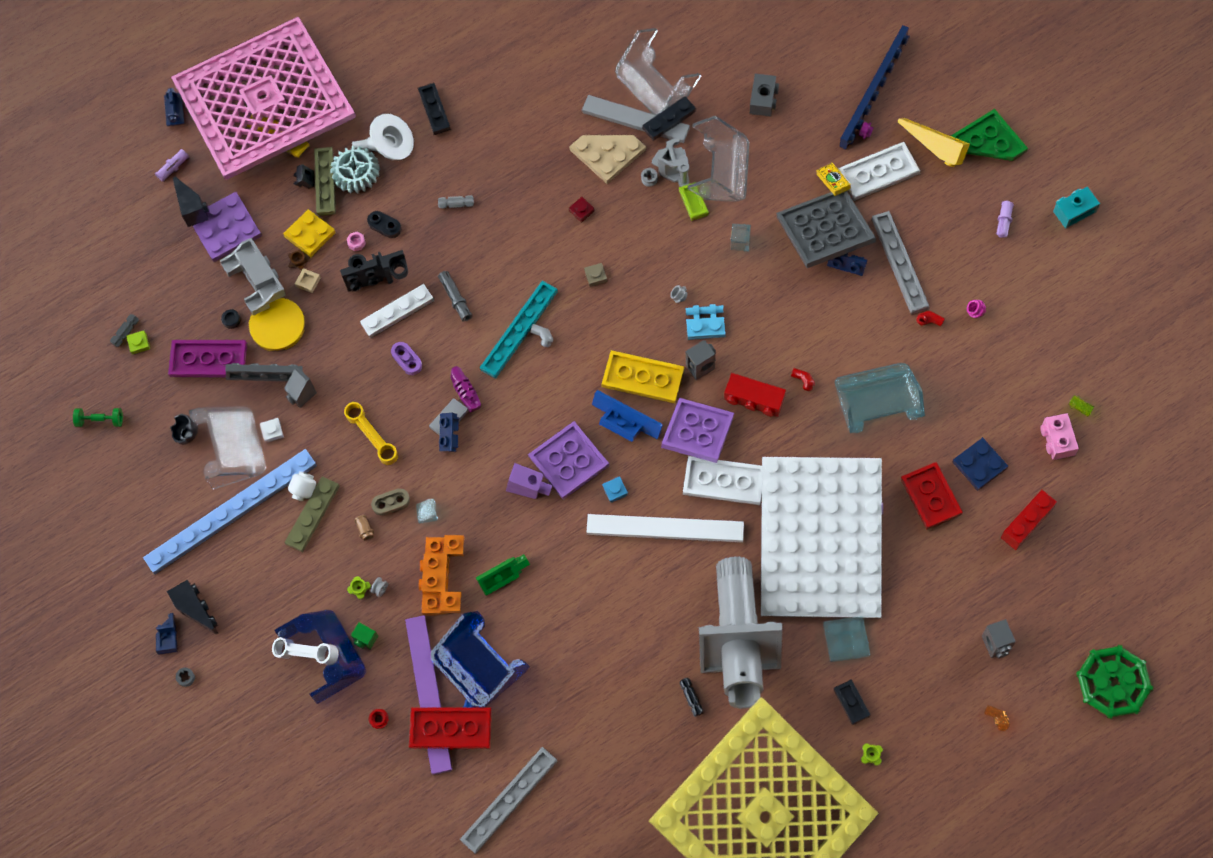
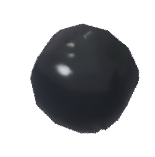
(184, 429)

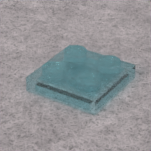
(846, 638)

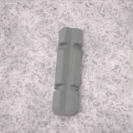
(457, 201)

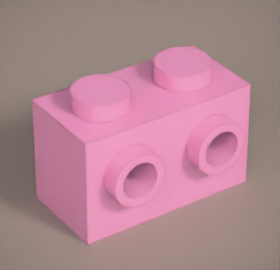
(1059, 436)

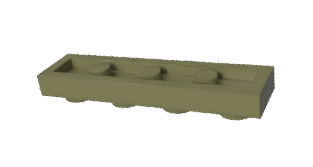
(324, 183)
(312, 514)

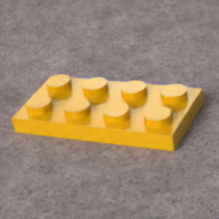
(643, 376)

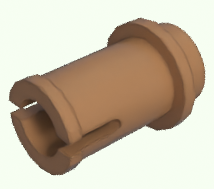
(366, 532)

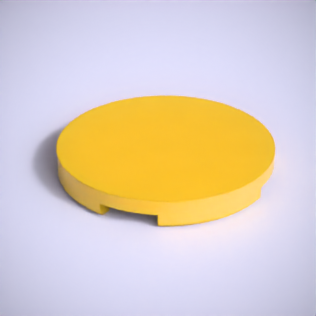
(278, 326)

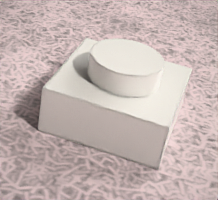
(271, 430)

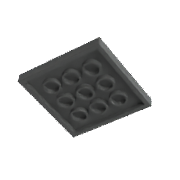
(825, 228)

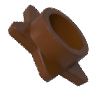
(298, 255)

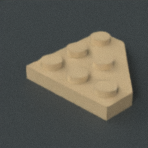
(607, 153)

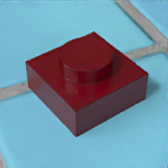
(581, 209)

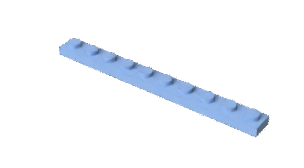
(228, 512)

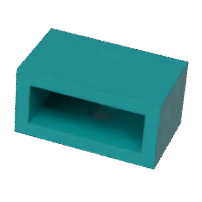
(1076, 207)

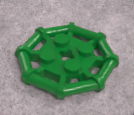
(1117, 670)

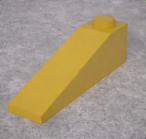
(942, 145)

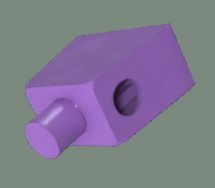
(522, 480)

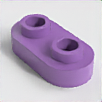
(407, 359)

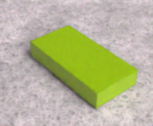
(694, 203)

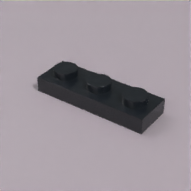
(434, 108)
(669, 118)

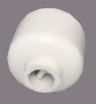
(302, 486)

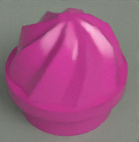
(976, 308)

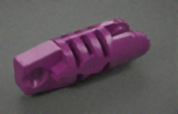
(465, 389)

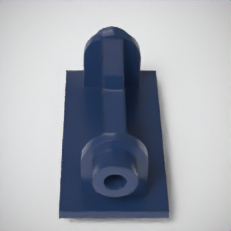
(173, 108)
(849, 264)
(448, 423)

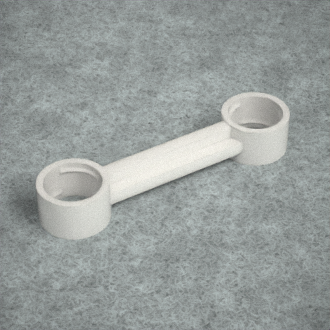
(305, 651)

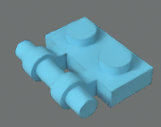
(705, 327)

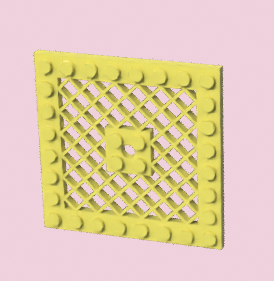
(764, 717)

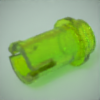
(1081, 405)

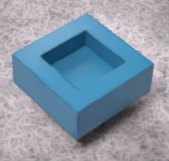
(615, 489)

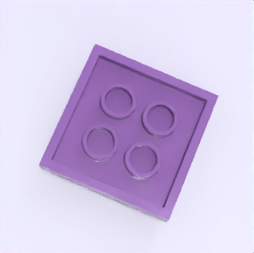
(227, 227)
(697, 430)
(568, 460)

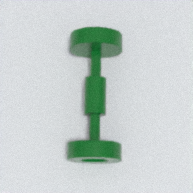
(78, 417)

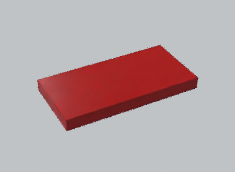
(450, 728)

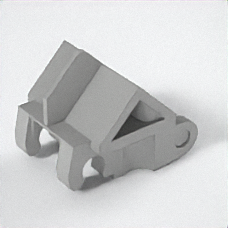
(673, 163)

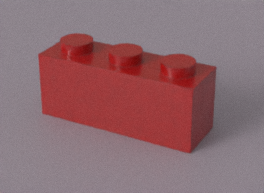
(754, 395)
(1028, 520)

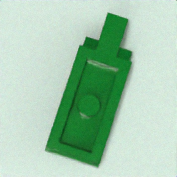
(502, 574)

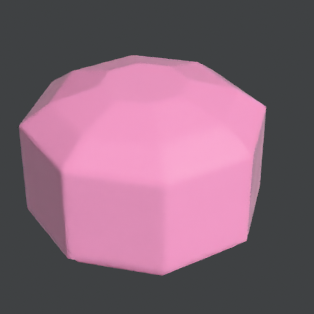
(356, 241)

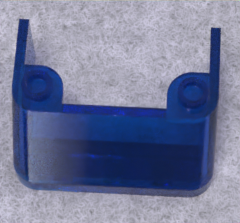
(348, 666)

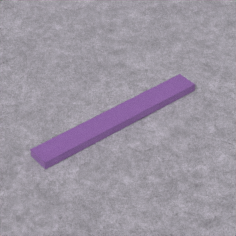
(426, 683)

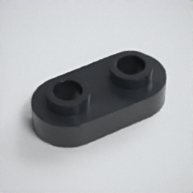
(383, 223)

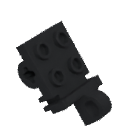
(371, 272)

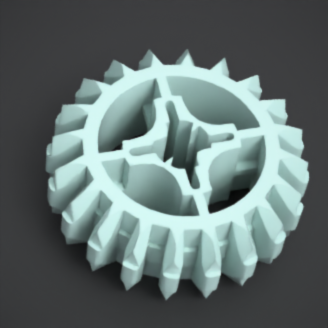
(345, 166)

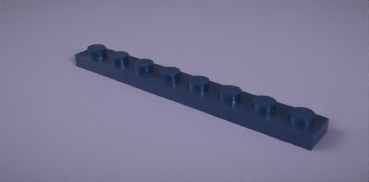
(872, 92)

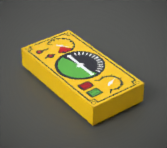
(833, 179)

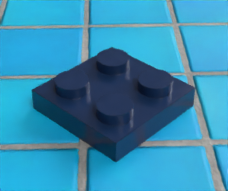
(980, 464)

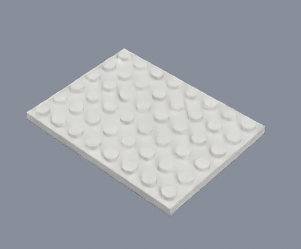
(821, 537)

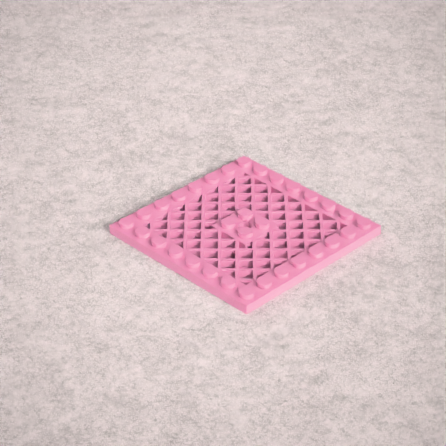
(234, 161)

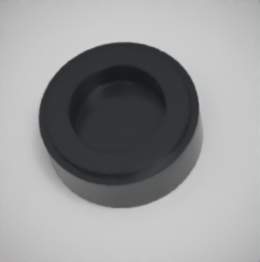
(230, 319)

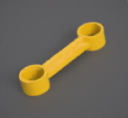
(371, 433)

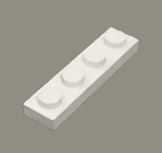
(397, 311)

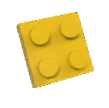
(309, 233)

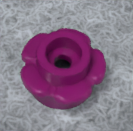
(866, 130)

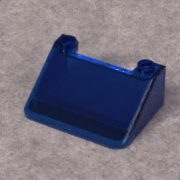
(473, 663)

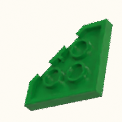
(992, 138)

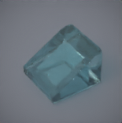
(426, 511)

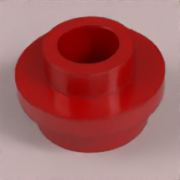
(374, 714)

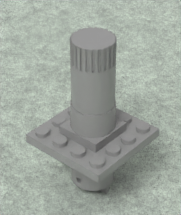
(739, 643)

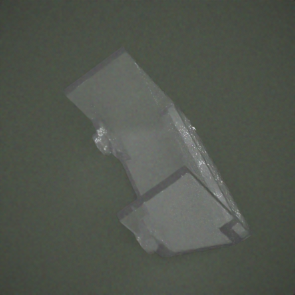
(645, 81)
(729, 161)

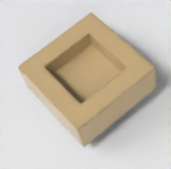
(307, 280)

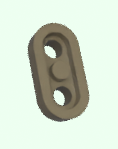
(390, 500)

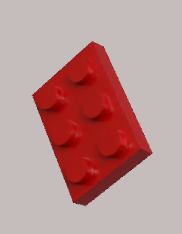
(931, 495)

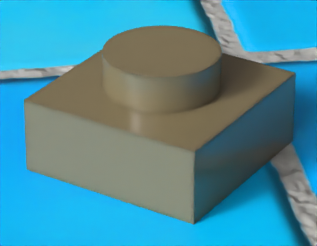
(595, 274)

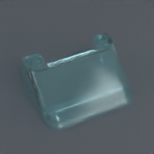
(879, 394)

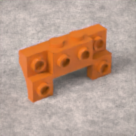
(435, 577)

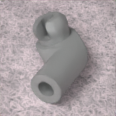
(544, 334)

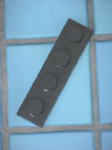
(258, 372)

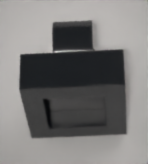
(304, 177)

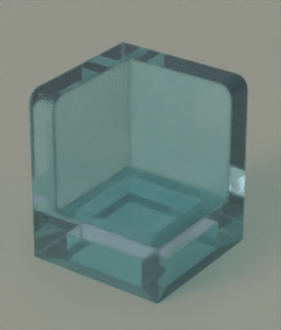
(740, 237)

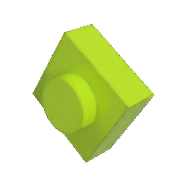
(138, 342)

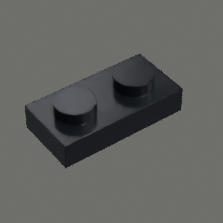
(851, 702)

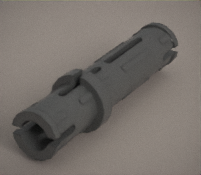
(457, 300)

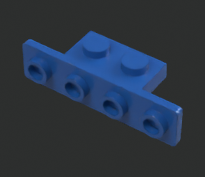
(624, 419)

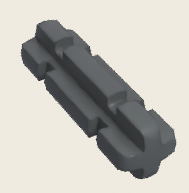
(124, 330)

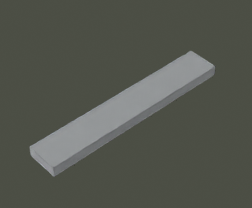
(628, 116)
(900, 262)
(508, 800)

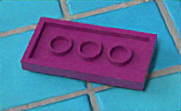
(205, 357)

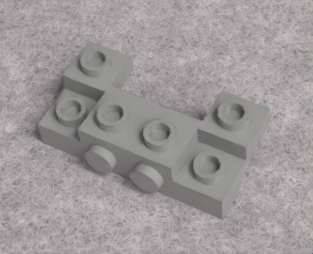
(258, 272)

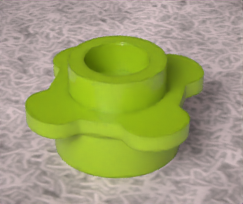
(360, 593)
(876, 750)

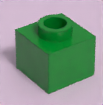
(364, 636)

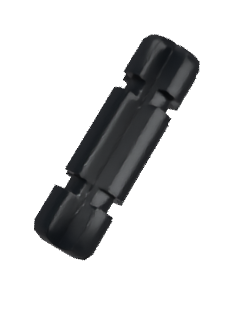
(691, 697)

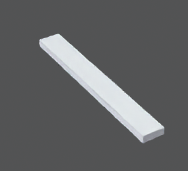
(665, 528)

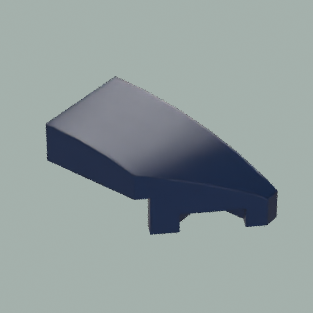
(166, 636)

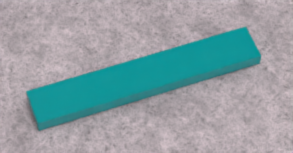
(518, 329)

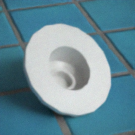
(389, 137)

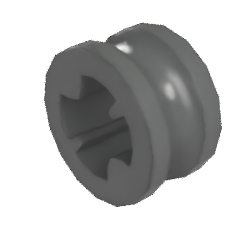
(182, 671)

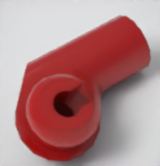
(929, 317)
(805, 377)

